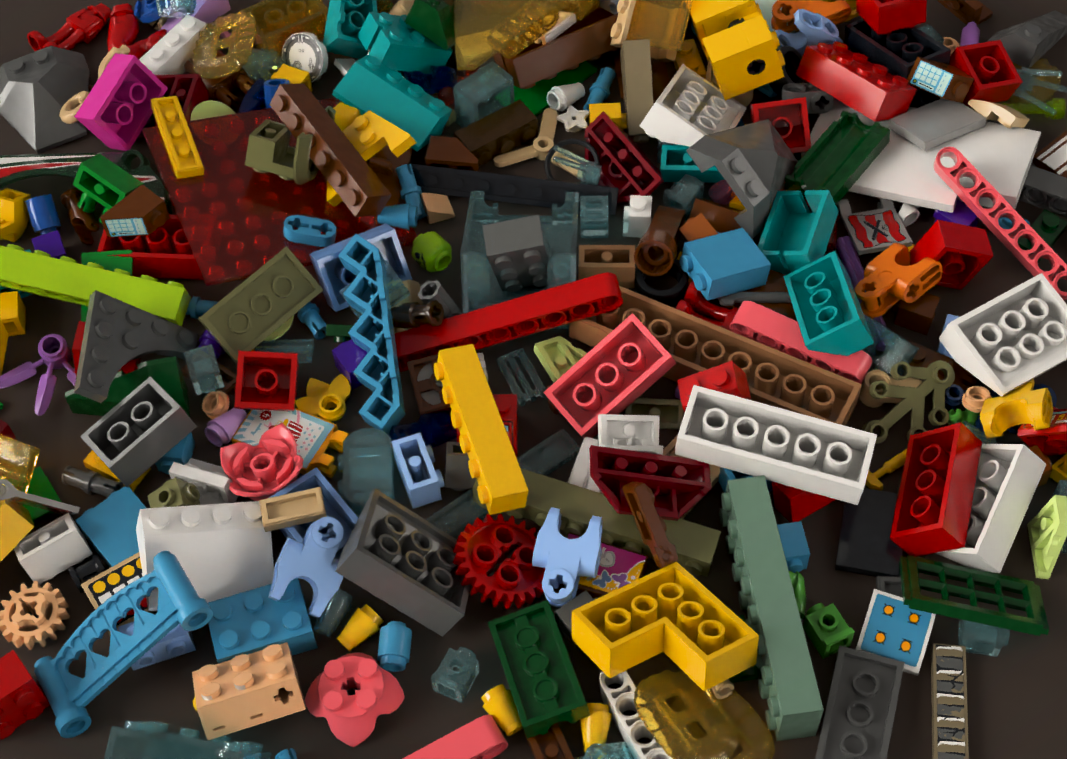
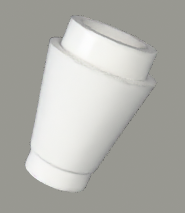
(562, 96)

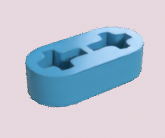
(309, 230)

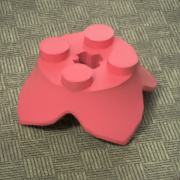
(262, 468)
(353, 716)

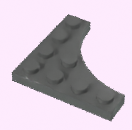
(117, 335)

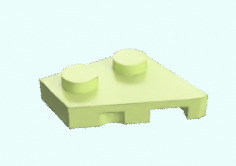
(557, 356)
(1047, 535)

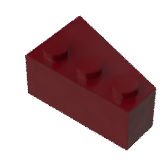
(188, 88)

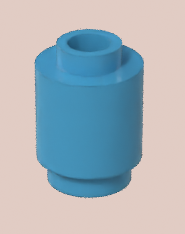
(394, 646)

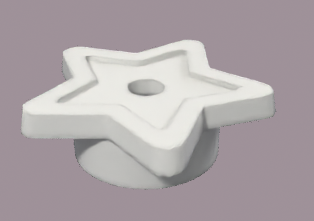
(574, 125)

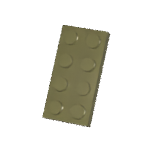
(260, 304)

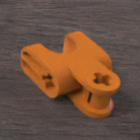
(834, 11)
(893, 279)

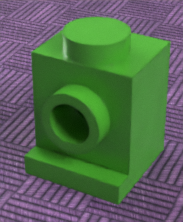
(824, 637)

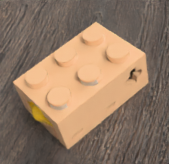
(247, 691)

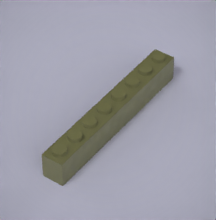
(693, 542)

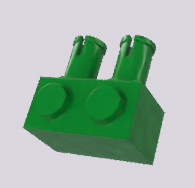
(103, 183)

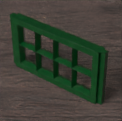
(1032, 604)

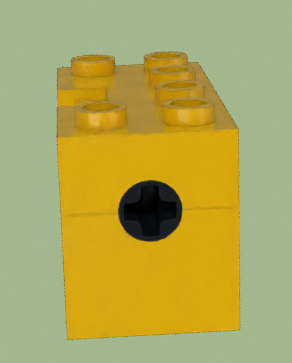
(737, 44)

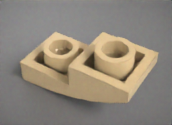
(998, 112)

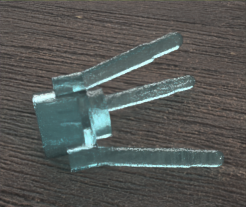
(1029, 81)
(588, 170)

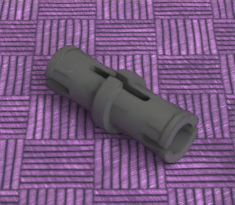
(90, 482)

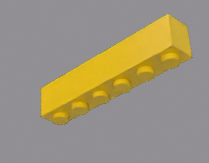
(481, 430)

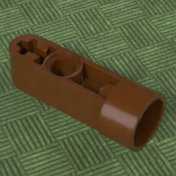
(659, 245)

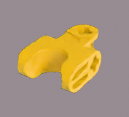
(1017, 408)

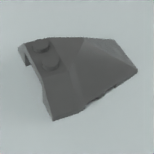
(36, 90)
(752, 163)

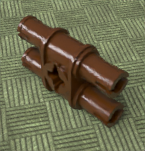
(223, 87)

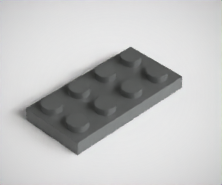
(860, 706)

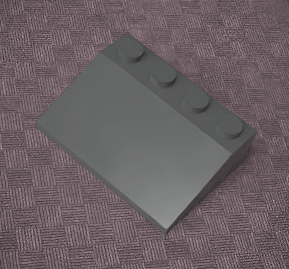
(405, 563)

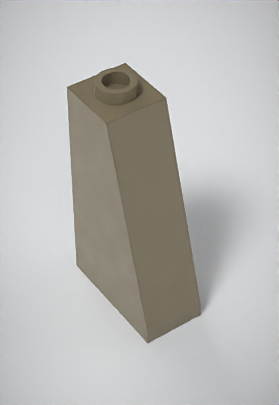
(637, 85)

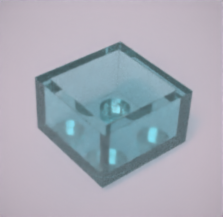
(482, 94)

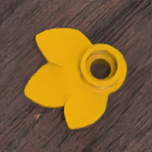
(324, 396)

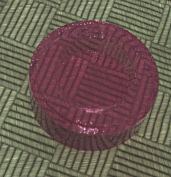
(721, 192)

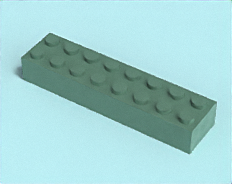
(771, 609)

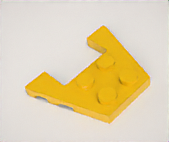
(369, 135)

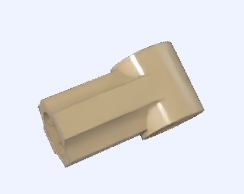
(876, 375)

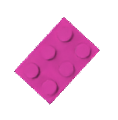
(120, 102)

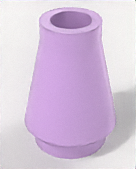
(222, 428)

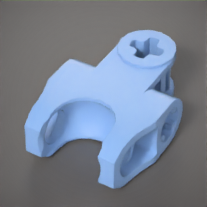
(812, 31)
(566, 558)
(311, 561)

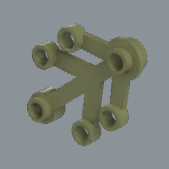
(913, 397)

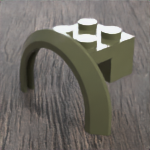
(270, 152)

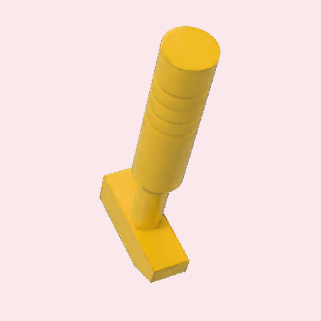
(888, 467)

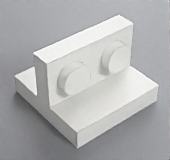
(208, 479)

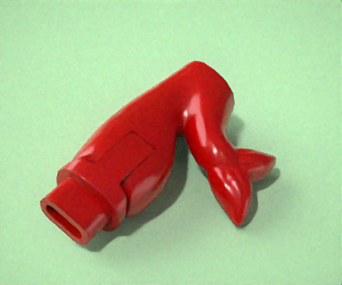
(124, 30)

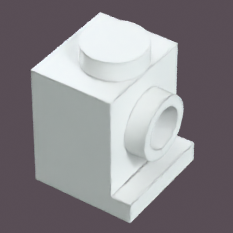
(637, 216)

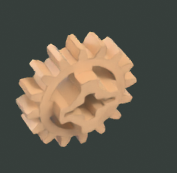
(43, 602)

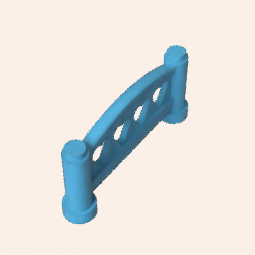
(176, 604)

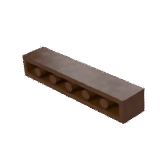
(331, 150)

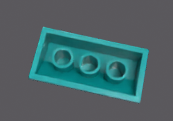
(392, 97)
(828, 307)

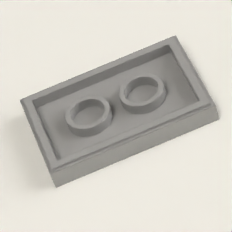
(936, 123)

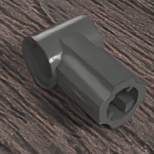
(434, 291)

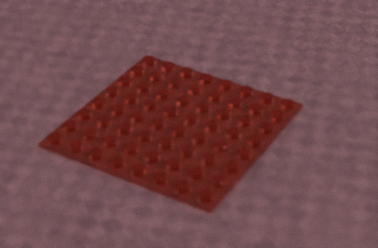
(239, 214)

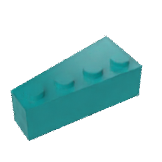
(344, 25)

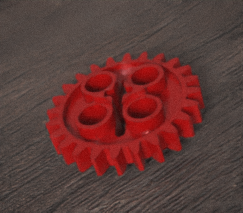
(485, 542)

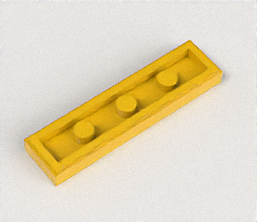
(177, 137)

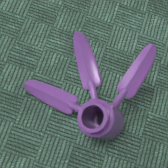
(55, 355)

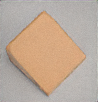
(437, 207)

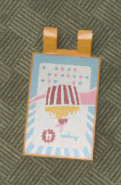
(310, 432)

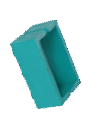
(399, 44)
(793, 233)

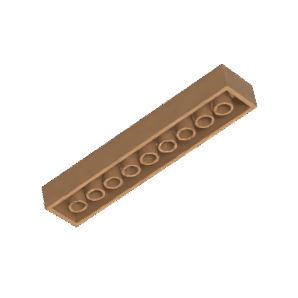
(700, 345)

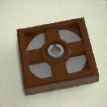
(426, 387)

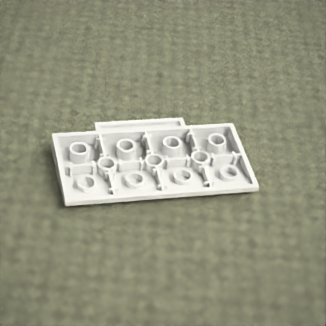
(908, 173)

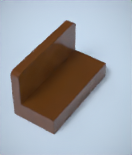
(968, 10)
(718, 215)

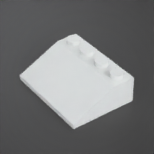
(690, 110)
(1011, 336)
(216, 544)

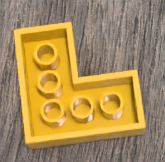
(668, 615)

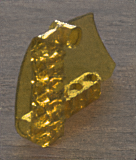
(506, 26)

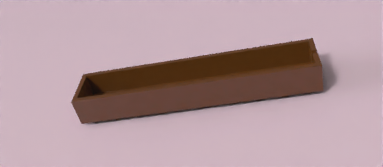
(578, 43)

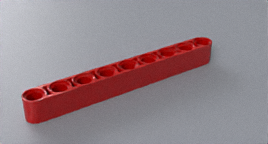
(513, 318)

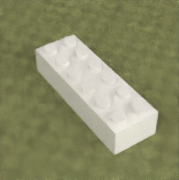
(776, 444)

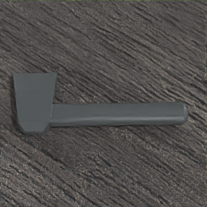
(757, 297)

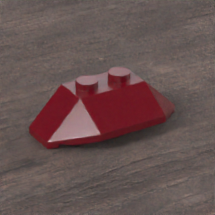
(621, 160)
(673, 480)

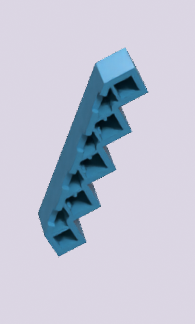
(374, 334)

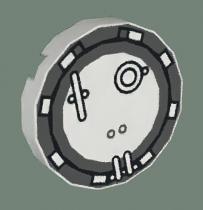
(306, 53)

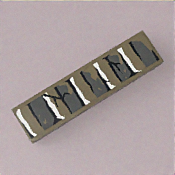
(949, 702)

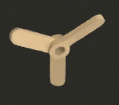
(540, 146)

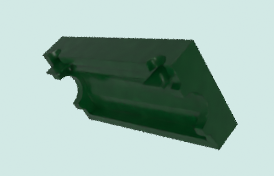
(838, 157)
(538, 669)

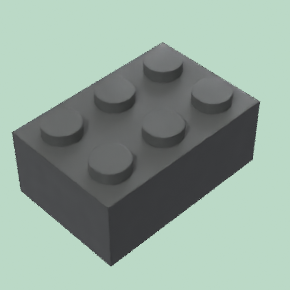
(518, 252)
(138, 431)

